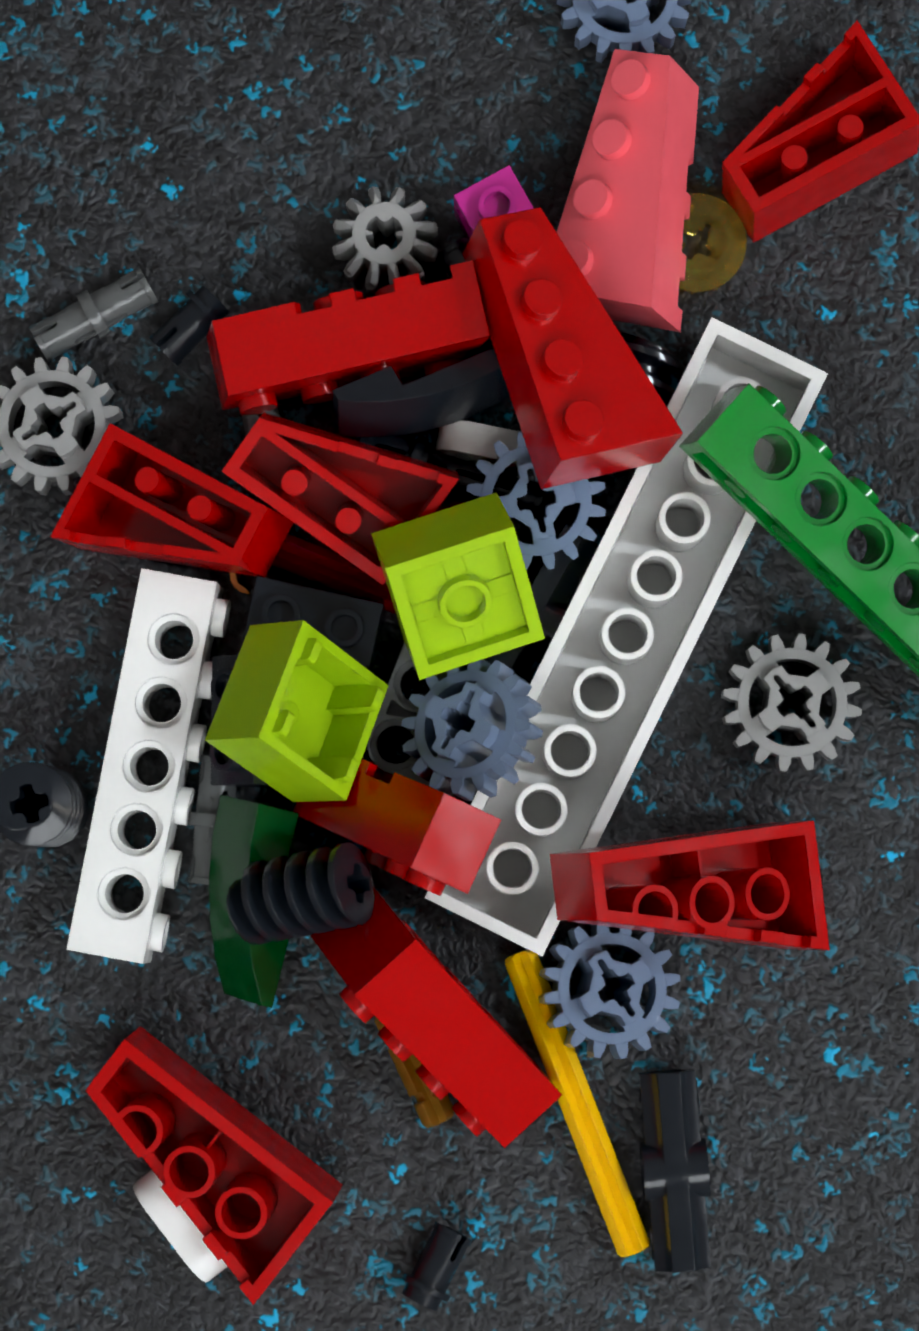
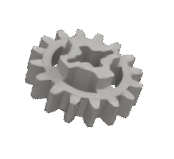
(73, 410)
(808, 728)

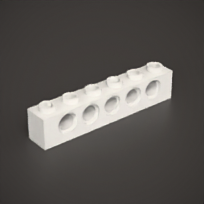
(97, 923)

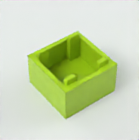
(458, 585)
(297, 712)

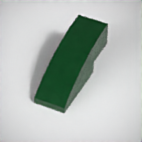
(243, 835)

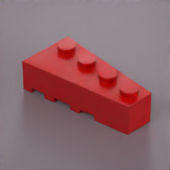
(346, 337)
(562, 357)
(714, 885)
(439, 1023)
(215, 1159)

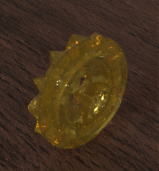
(725, 241)

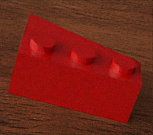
(823, 140)
(336, 485)
(164, 510)
(409, 828)

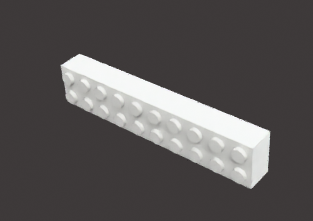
(624, 644)

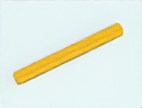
(578, 1108)

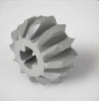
(387, 219)

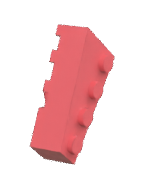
(631, 190)

